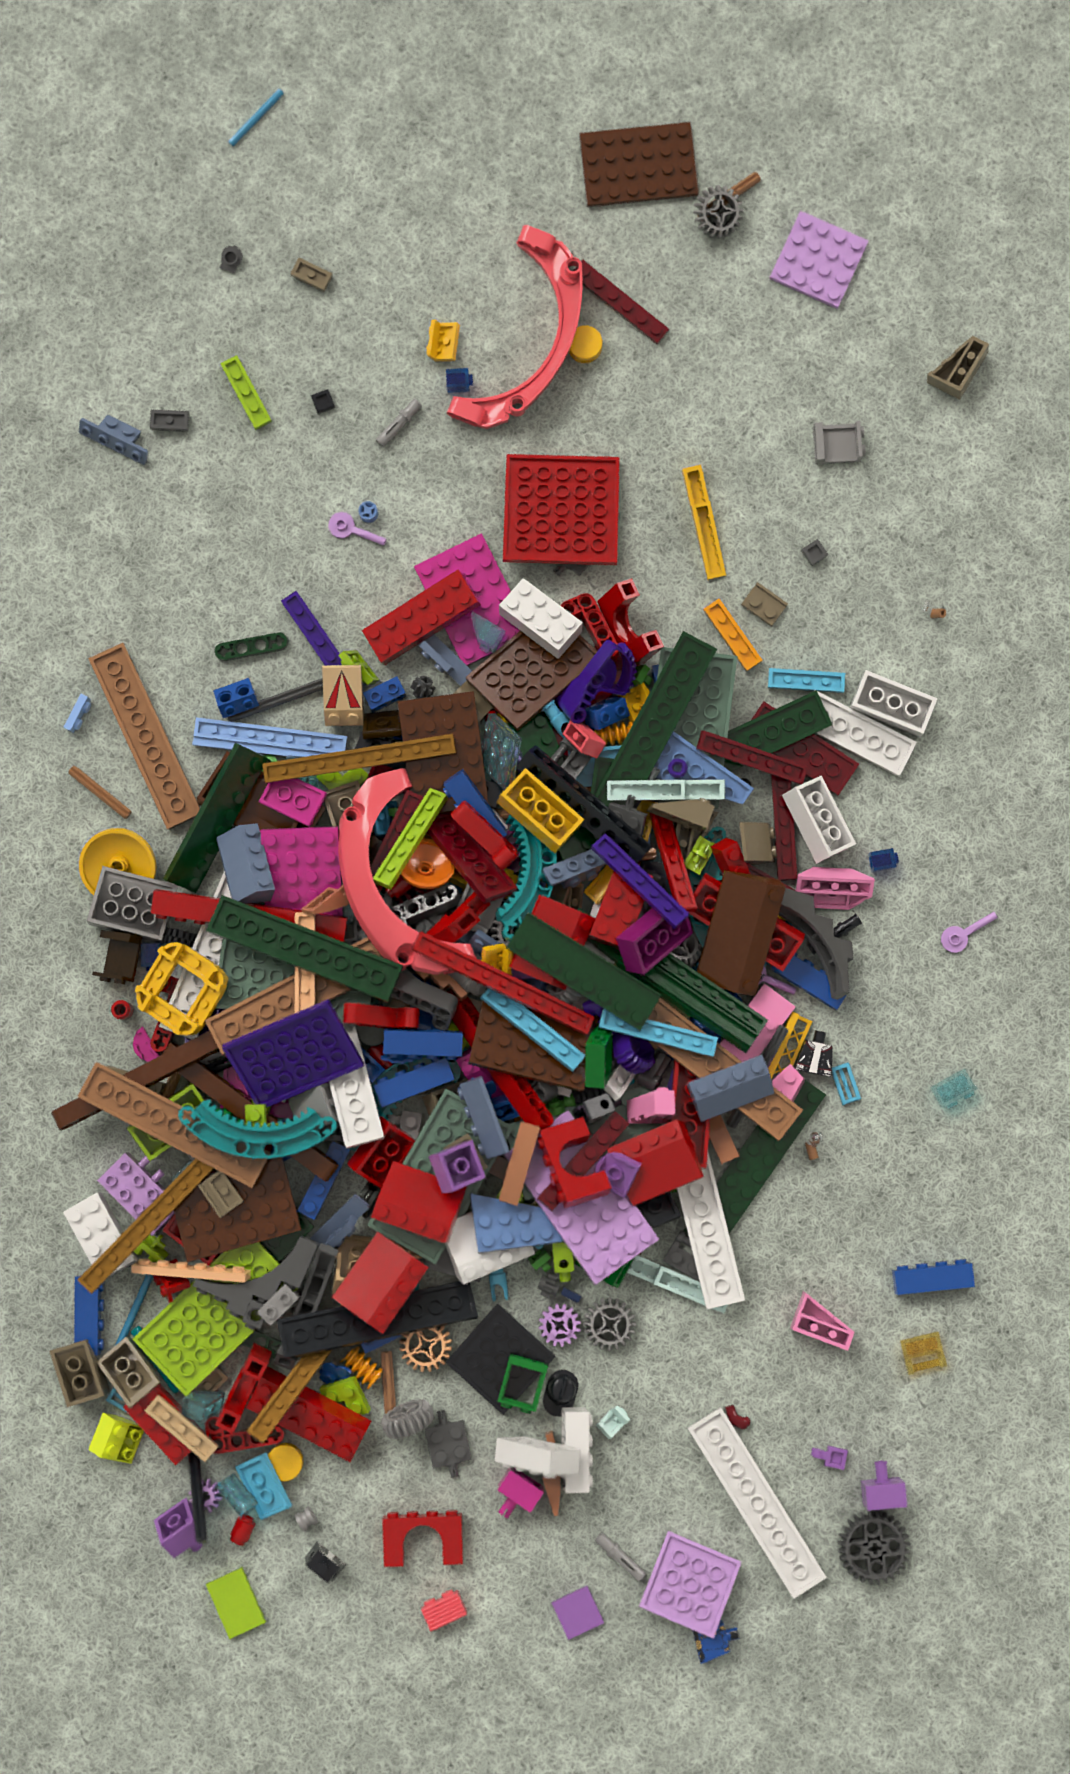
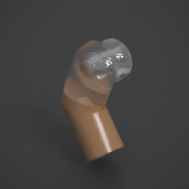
(931, 612)
(811, 1144)

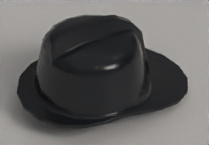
(560, 1392)

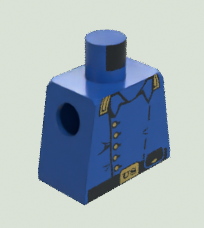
(711, 1648)

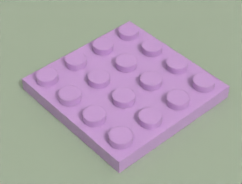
(818, 259)
(690, 1584)

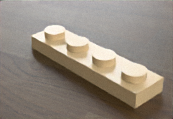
(181, 1428)

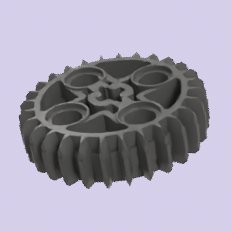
(881, 1551)

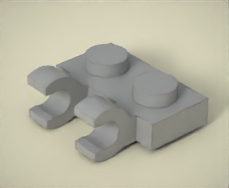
(409, 1122)

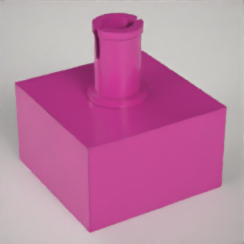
(519, 1490)

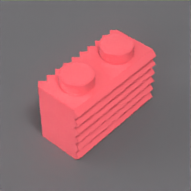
(584, 739)
(443, 1610)

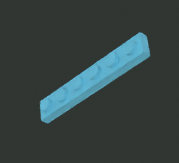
(534, 1029)
(662, 1034)

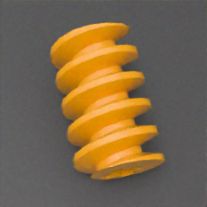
(614, 734)
(362, 1366)

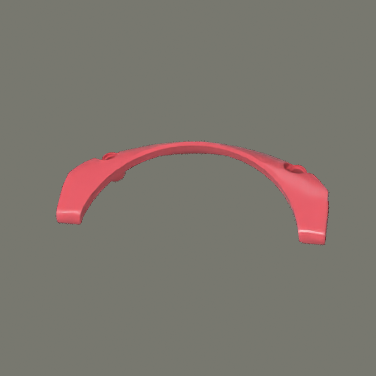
(567, 285)
(379, 923)

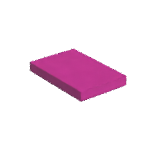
(294, 799)

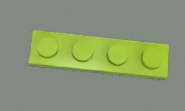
(246, 392)

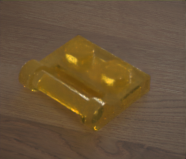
(922, 1346)

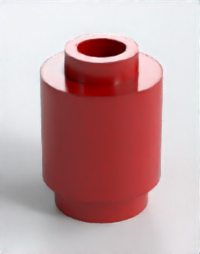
(399, 888)
(116, 1010)
(376, 1052)
(242, 1530)

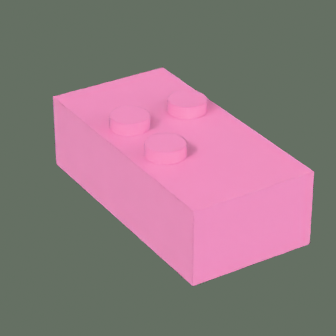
(772, 1007)

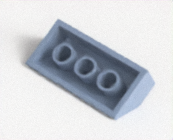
(246, 864)
(731, 1088)
(483, 1117)

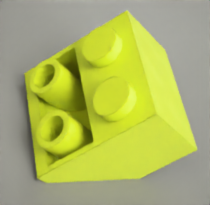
(116, 1438)

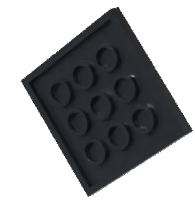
(486, 1352)

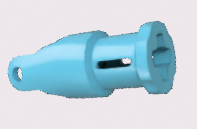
(556, 717)
(498, 1277)

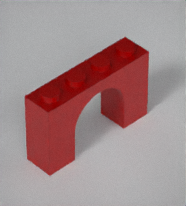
(615, 608)
(571, 1189)
(242, 1388)
(446, 1524)

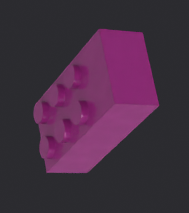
(650, 941)

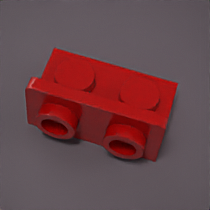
(171, 1284)

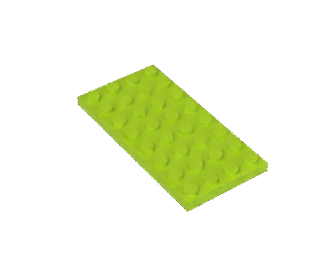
(196, 1329)

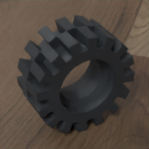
(174, 935)
(588, 1093)

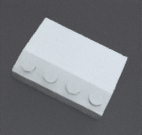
(468, 1262)

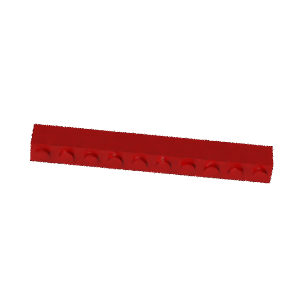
(201, 909)

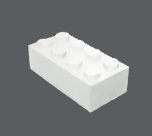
(540, 618)
(893, 703)
(818, 819)
(96, 1228)
(577, 1435)
(537, 1456)

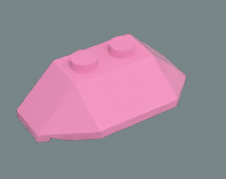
(835, 887)

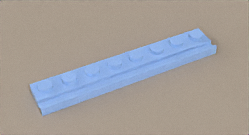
(265, 739)

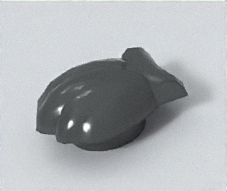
(231, 258)

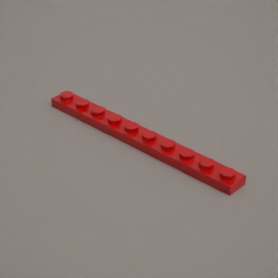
(502, 983)

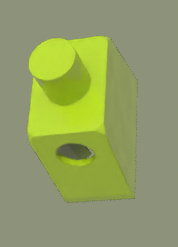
(562, 1252)

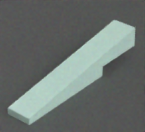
(666, 789)
(669, 1280)

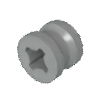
(306, 1518)

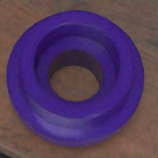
(672, 772)

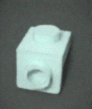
(613, 1421)

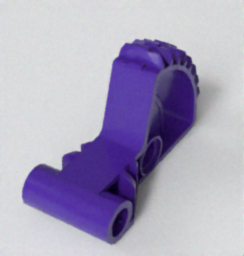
(597, 677)
(630, 1052)

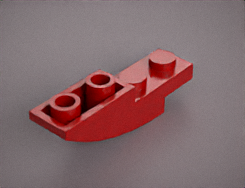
(460, 921)

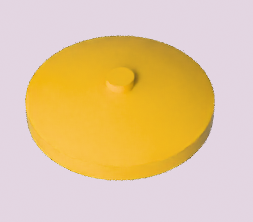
(117, 850)

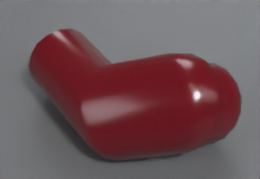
(736, 1420)

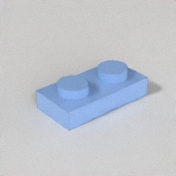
(74, 720)

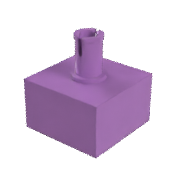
(457, 1166)
(883, 1491)
(177, 1529)

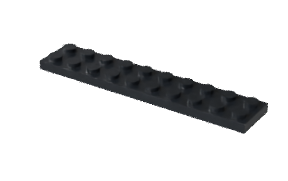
(342, 1328)

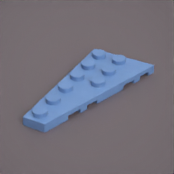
(700, 768)
(509, 1226)

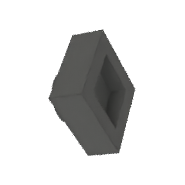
(814, 552)

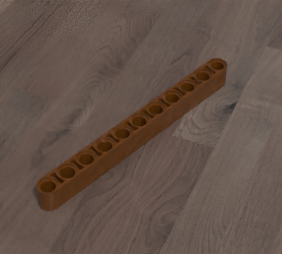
(145, 1075)
(235, 1102)

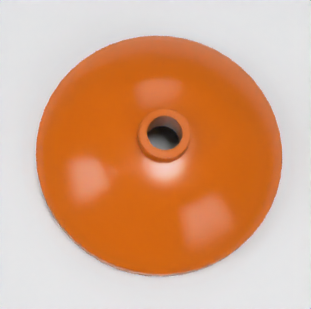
(431, 859)

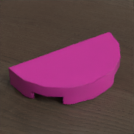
(142, 1046)

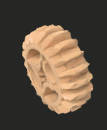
(433, 1360)

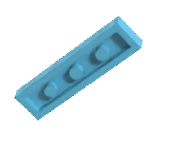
(806, 680)

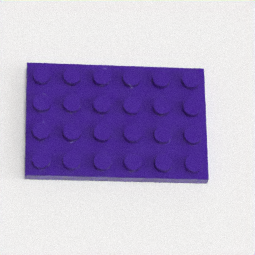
(293, 1054)

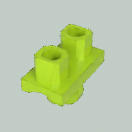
(699, 855)
(153, 1247)

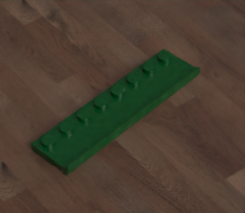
(540, 733)
(215, 817)
(583, 971)
(703, 1001)

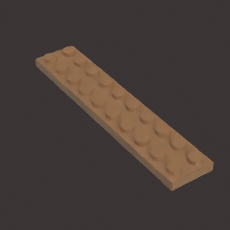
(145, 736)
(272, 1005)
(771, 1113)
(160, 1119)

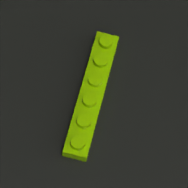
(410, 838)

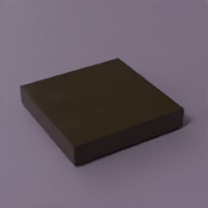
(381, 724)

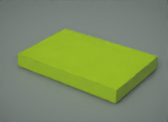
(235, 1603)

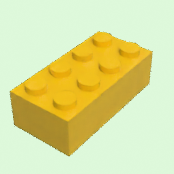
(540, 810)

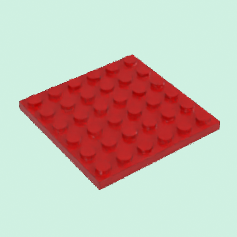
(561, 509)

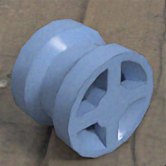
(366, 508)

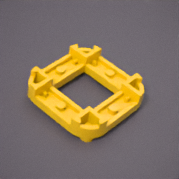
(148, 992)

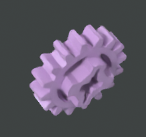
(565, 1317)

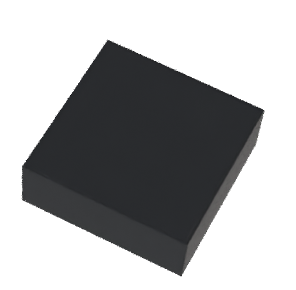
(322, 401)

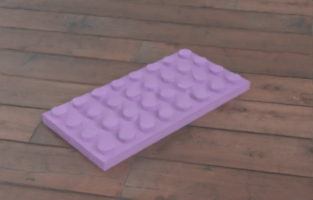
(598, 1232)

